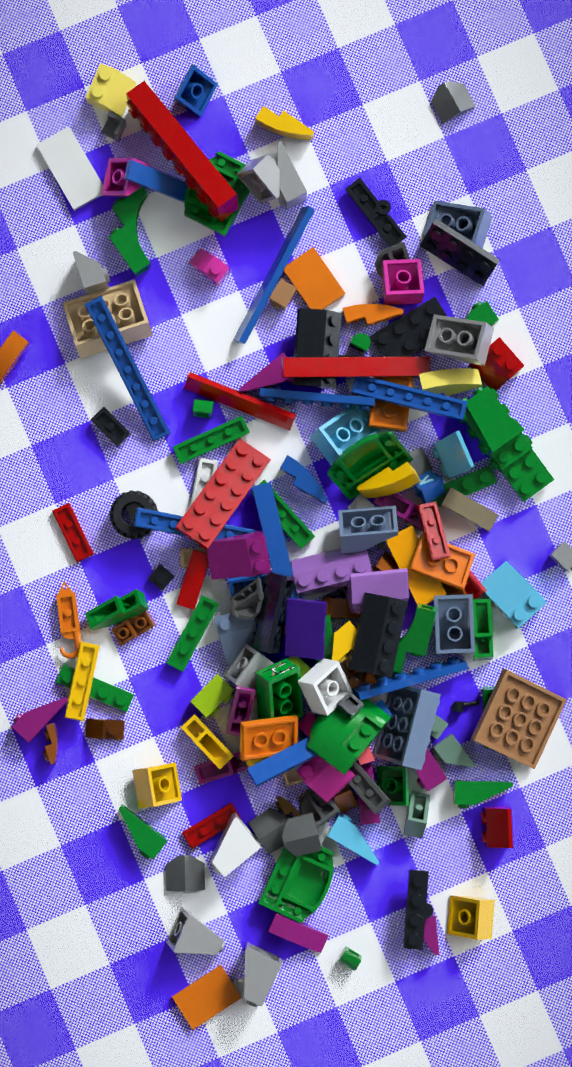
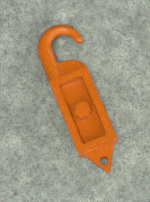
(69, 619)

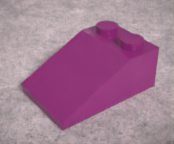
(238, 556)

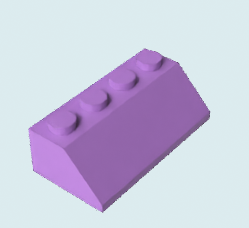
(328, 570)

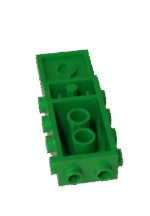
(504, 443)

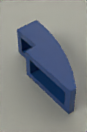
(303, 479)

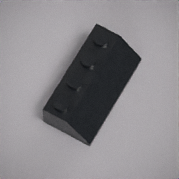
(317, 337)
(273, 613)
(378, 634)

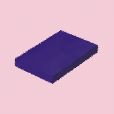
(305, 628)

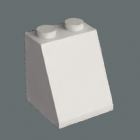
(233, 847)

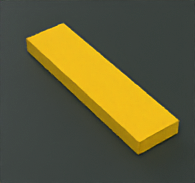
(82, 681)

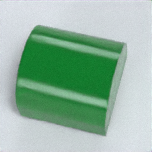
(361, 342)
(203, 408)
(350, 958)

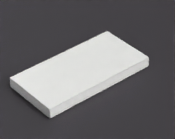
(71, 168)

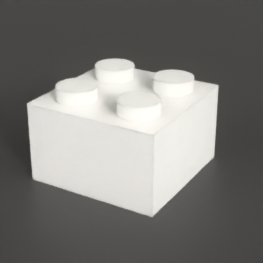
(324, 686)

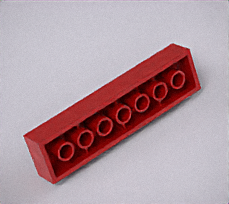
(182, 151)

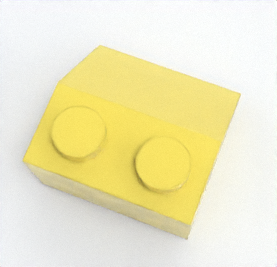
(109, 90)

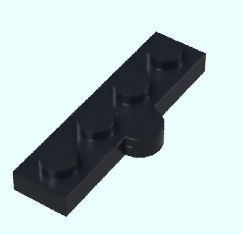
(375, 212)
(416, 909)

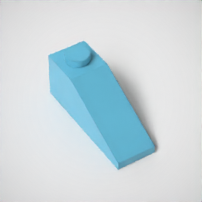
(348, 835)

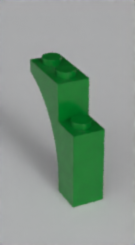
(126, 238)
(417, 637)

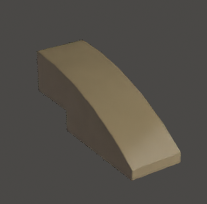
(469, 509)

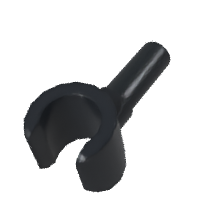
(342, 592)
(459, 705)

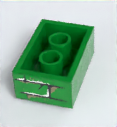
(279, 690)

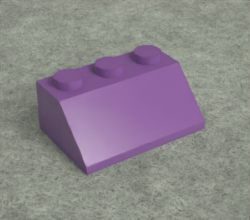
(385, 583)

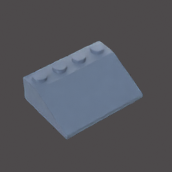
(409, 730)

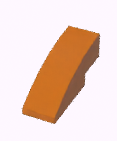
(370, 313)
(10, 353)

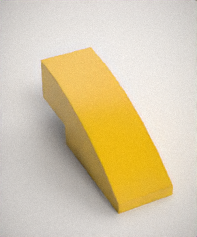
(283, 125)
(389, 481)
(207, 741)

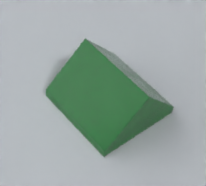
(394, 783)

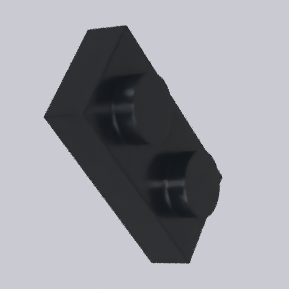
(110, 426)

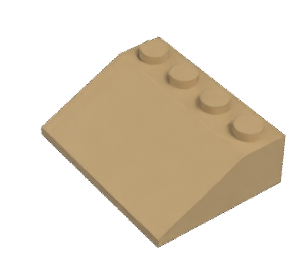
(126, 309)

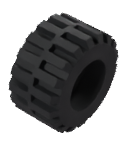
(118, 508)

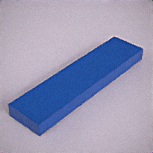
(155, 180)

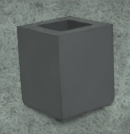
(114, 126)

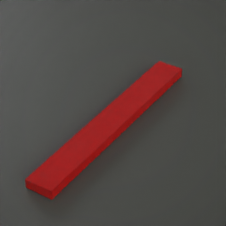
(354, 366)

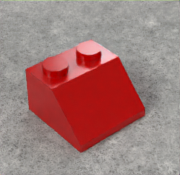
(499, 365)
(497, 827)

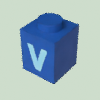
(429, 487)

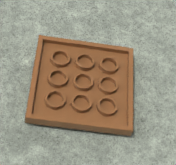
(518, 718)

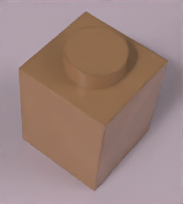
(282, 295)

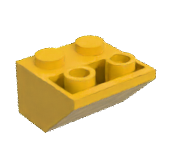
(343, 641)

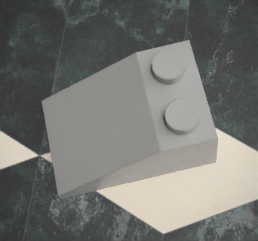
(291, 186)
(459, 339)

